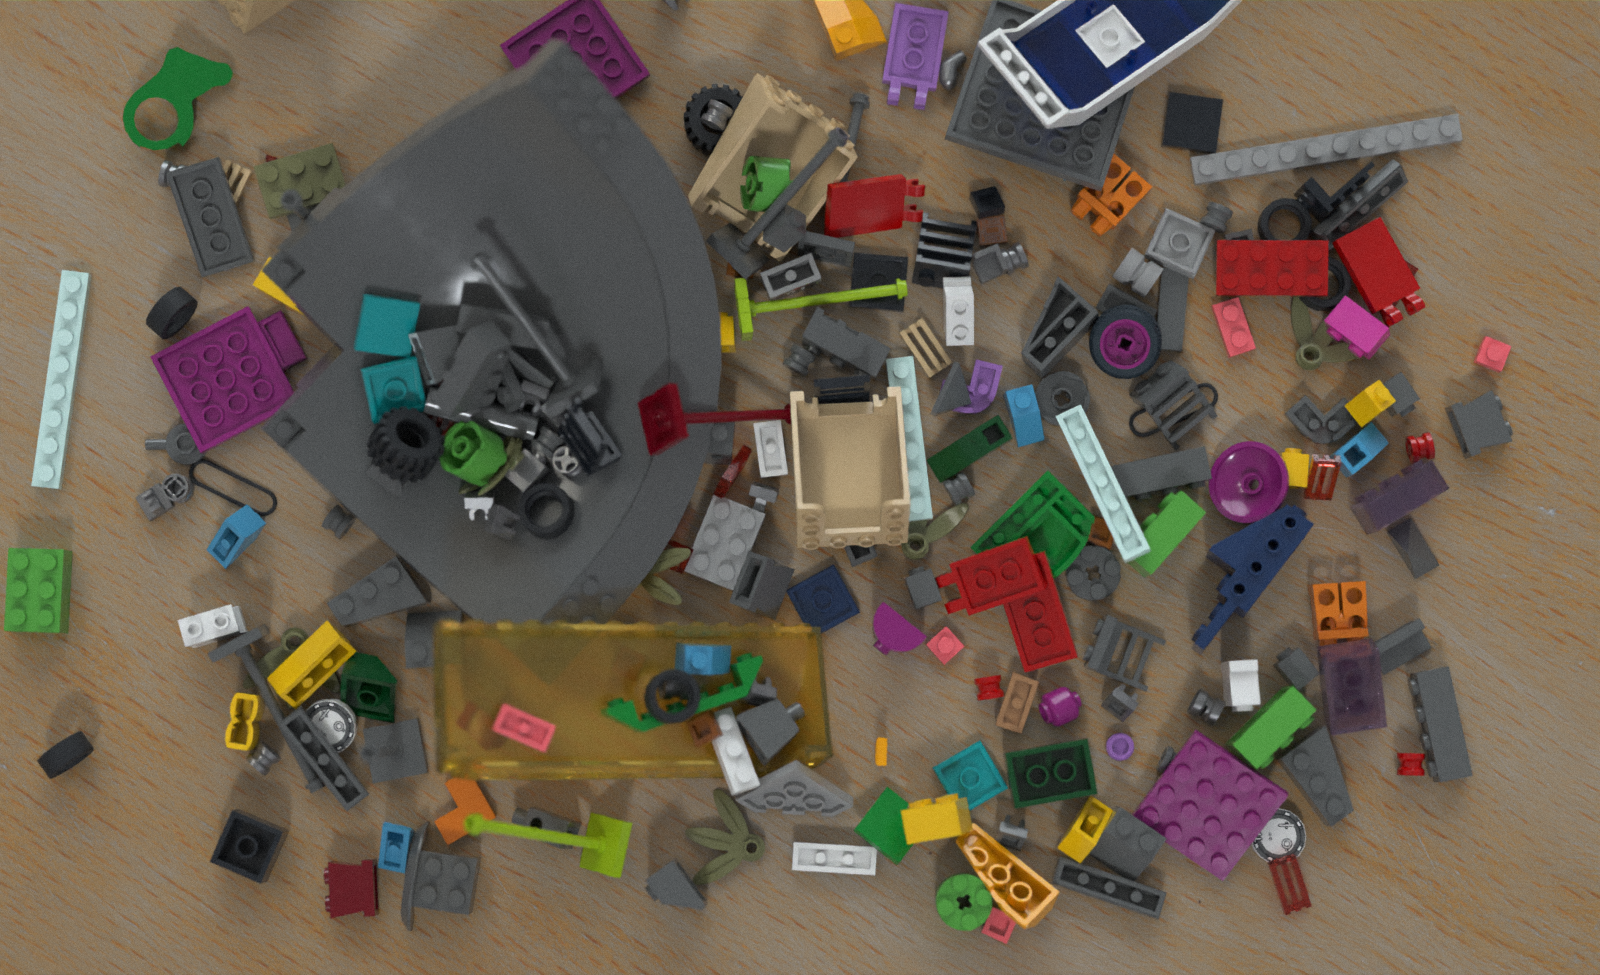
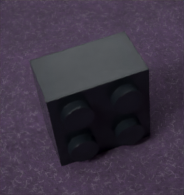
(249, 846)

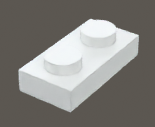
(770, 449)

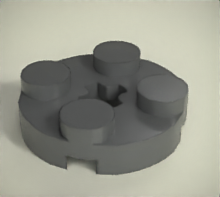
(1052, 386)
(1097, 588)

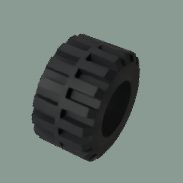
(698, 106)
(396, 458)

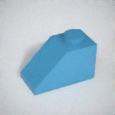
(1024, 415)
(236, 535)
(703, 658)

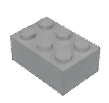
(724, 542)

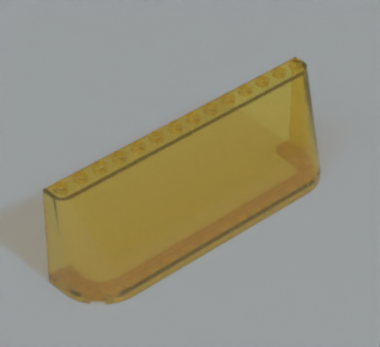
(572, 671)

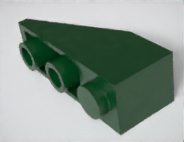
(969, 449)

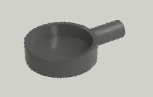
(179, 446)

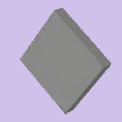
(1179, 243)

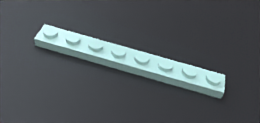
(61, 379)

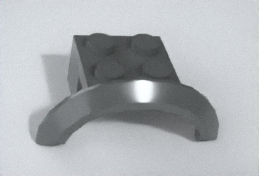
(437, 880)

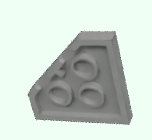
(796, 791)

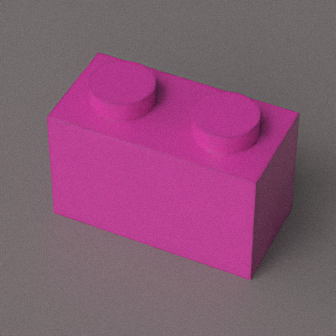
(1356, 328)

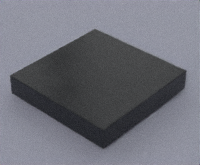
(1192, 123)
(874, 271)

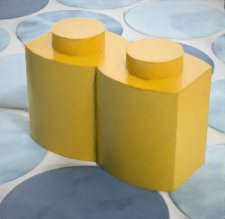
(245, 713)

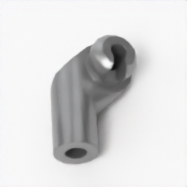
(948, 70)

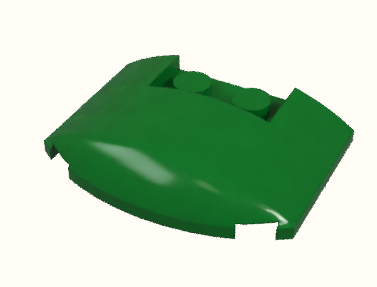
(1049, 518)

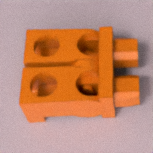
(1111, 205)
(1339, 611)

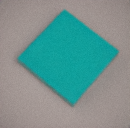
(386, 325)
(393, 386)
(971, 775)

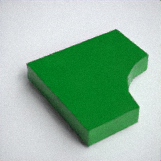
(884, 826)

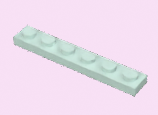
(902, 374)
(1103, 483)

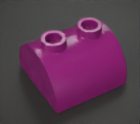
(894, 632)

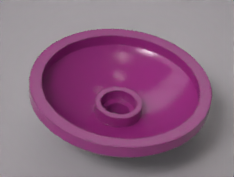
(1233, 481)

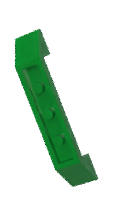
(743, 673)

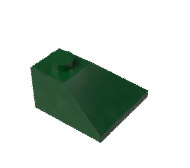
(369, 688)

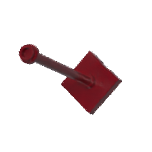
(666, 423)

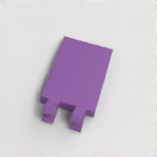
(914, 51)

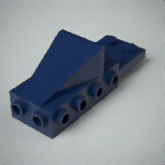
(1250, 552)

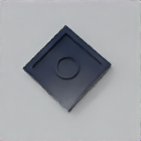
(823, 600)

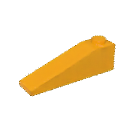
(849, 26)
(1011, 882)

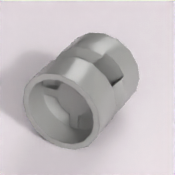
(1137, 272)

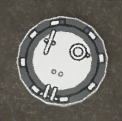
(335, 722)
(1280, 836)

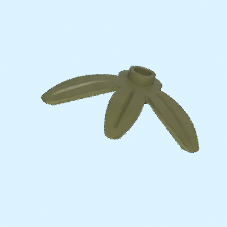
(1315, 346)
(514, 452)
(940, 527)
(658, 587)
(277, 656)
(720, 840)

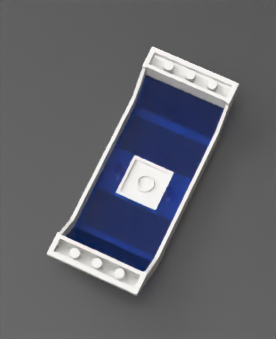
(1094, 51)

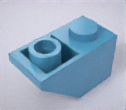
(1360, 449)

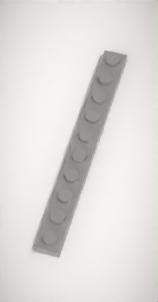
(1325, 149)

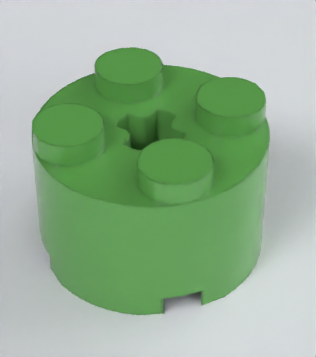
(764, 181)
(472, 453)
(966, 917)

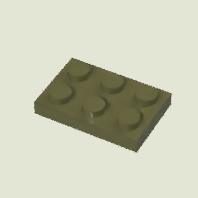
(310, 173)

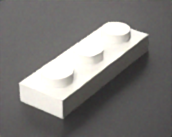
(734, 754)
(834, 858)

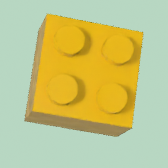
(936, 820)

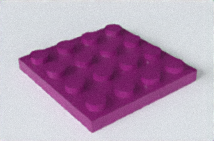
(592, 37)
(223, 379)
(1210, 805)

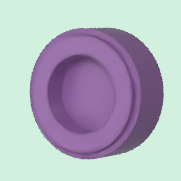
(1119, 746)

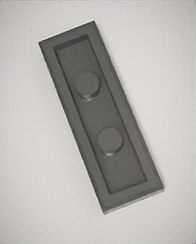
(1172, 309)

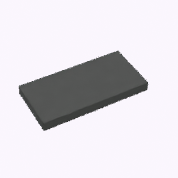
(210, 216)

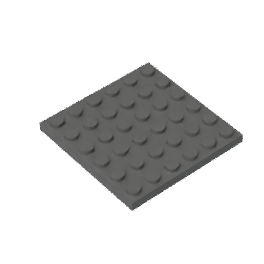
(1000, 123)

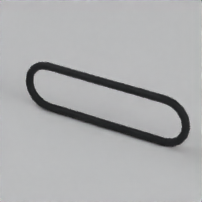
(1181, 419)
(237, 477)

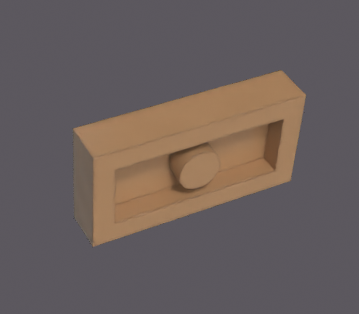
(1016, 703)

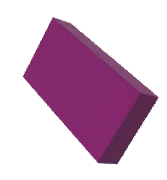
(282, 340)

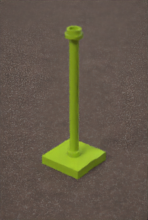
(748, 308)
(602, 846)

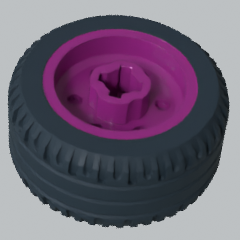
(1115, 357)

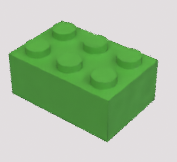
(1166, 530)
(38, 590)
(1271, 727)

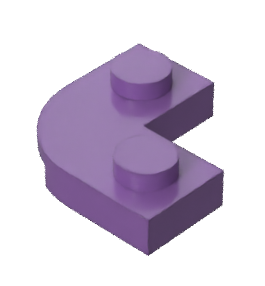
(982, 387)

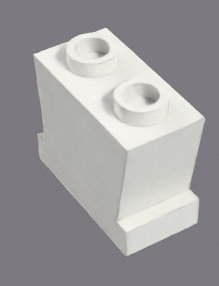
(958, 311)
(212, 626)
(1240, 684)

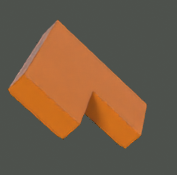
(469, 800)

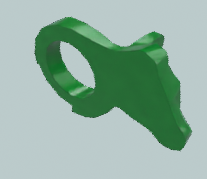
(178, 82)

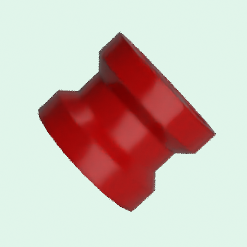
(1420, 447)
(989, 687)
(1411, 764)

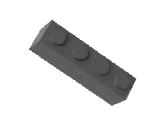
(1163, 473)
(1440, 724)

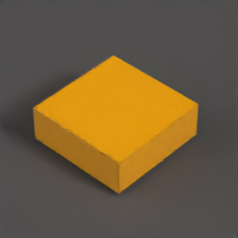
(881, 752)

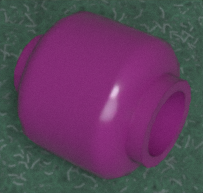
(1059, 706)

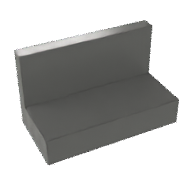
(1402, 645)

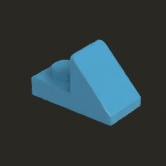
(395, 847)

